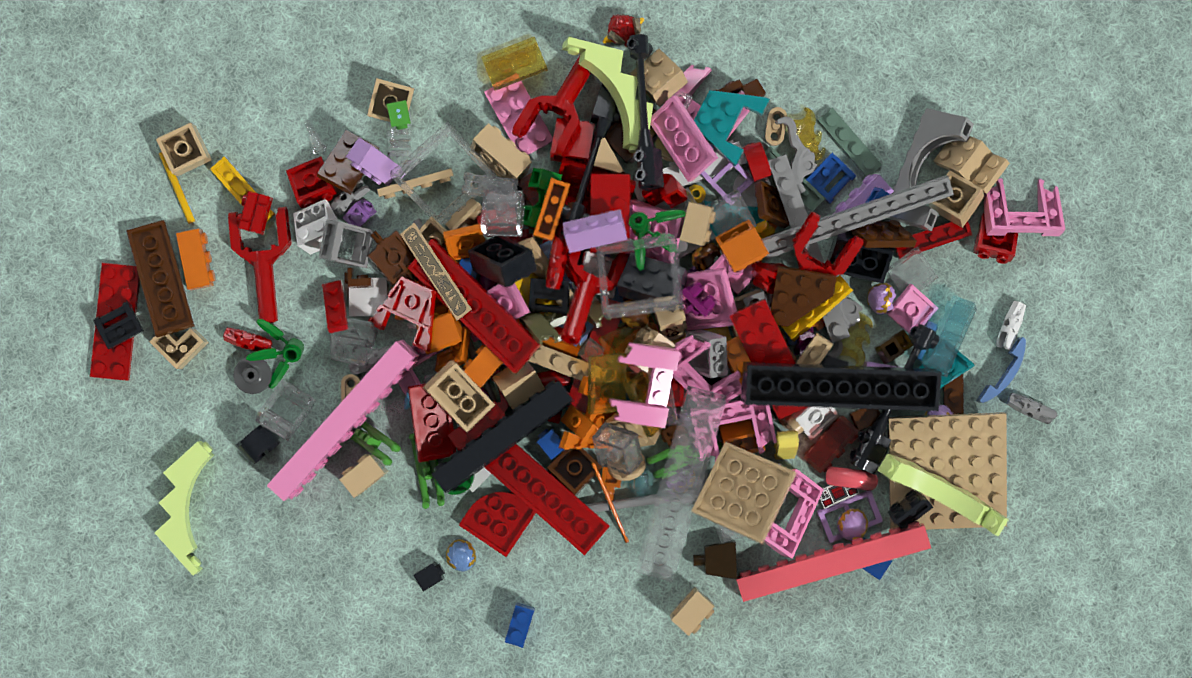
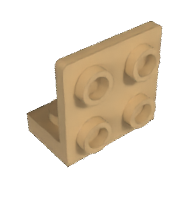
(466, 216)

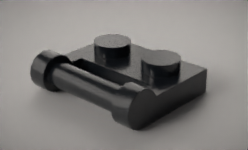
(539, 290)
(121, 330)

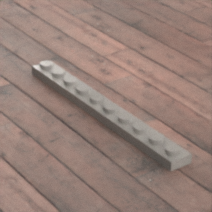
(864, 214)
(796, 216)

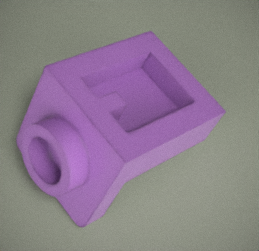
(359, 213)

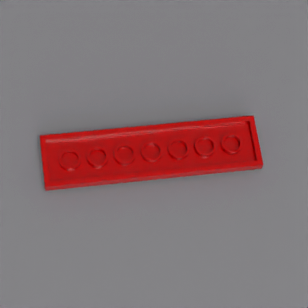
(488, 317)
(548, 498)

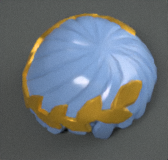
(461, 555)

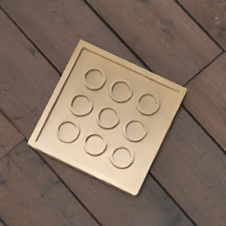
(744, 492)

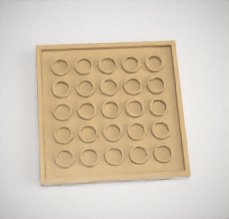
(960, 449)

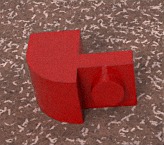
(757, 161)
(672, 193)

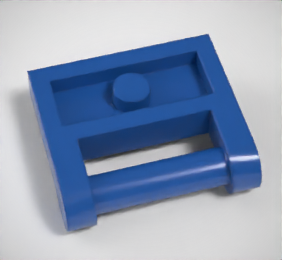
(826, 173)

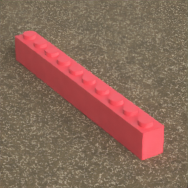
(833, 561)

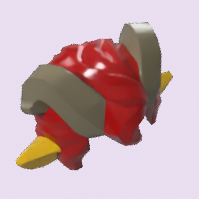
(621, 28)

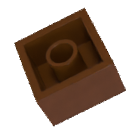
(574, 469)

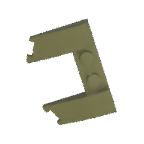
(542, 326)

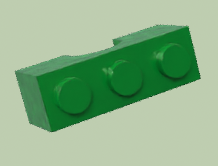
(540, 181)

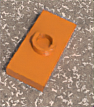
(578, 423)

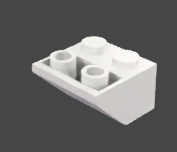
(311, 224)

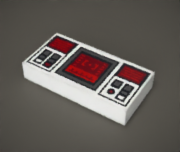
(834, 494)

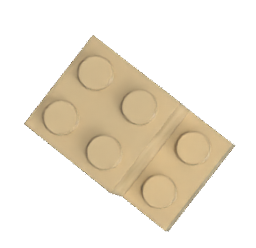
(973, 162)

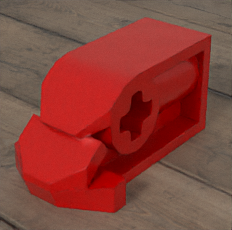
(765, 275)

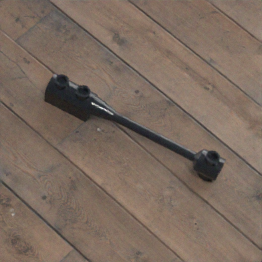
(604, 116)
(648, 157)
(873, 441)

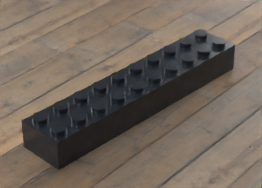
(840, 386)

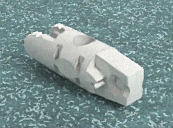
(1011, 325)

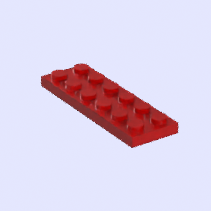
(116, 286)
(763, 341)

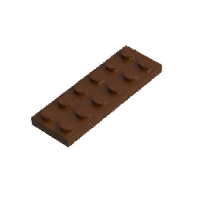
(160, 278)

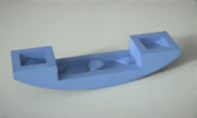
(1018, 353)

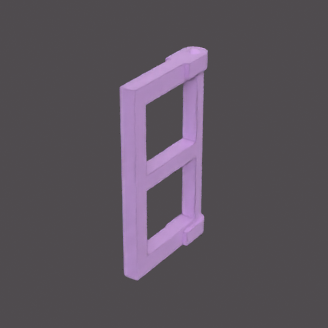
(749, 180)
(821, 513)

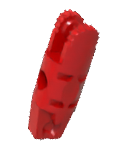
(556, 263)
(246, 339)

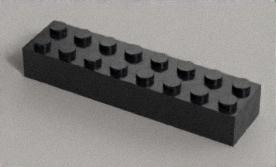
(502, 437)

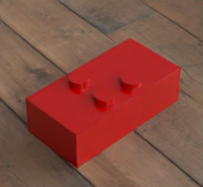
(609, 194)

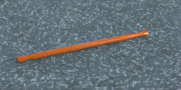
(610, 502)

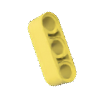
(786, 445)

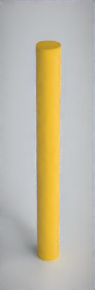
(178, 191)

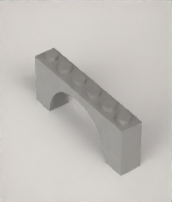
(934, 130)

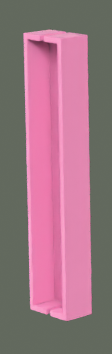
(343, 420)

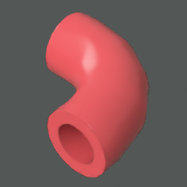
(851, 478)

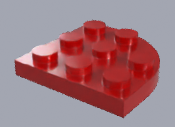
(498, 520)

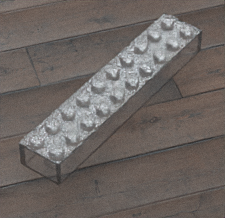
(680, 483)

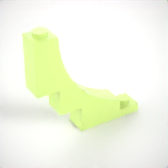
(606, 66)
(941, 490)
(177, 531)

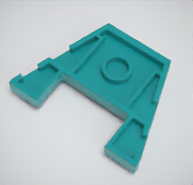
(719, 116)

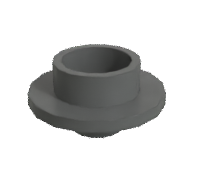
(261, 378)

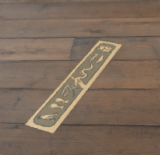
(435, 271)

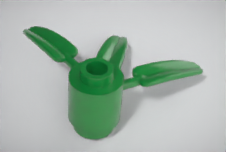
(641, 227)
(291, 352)

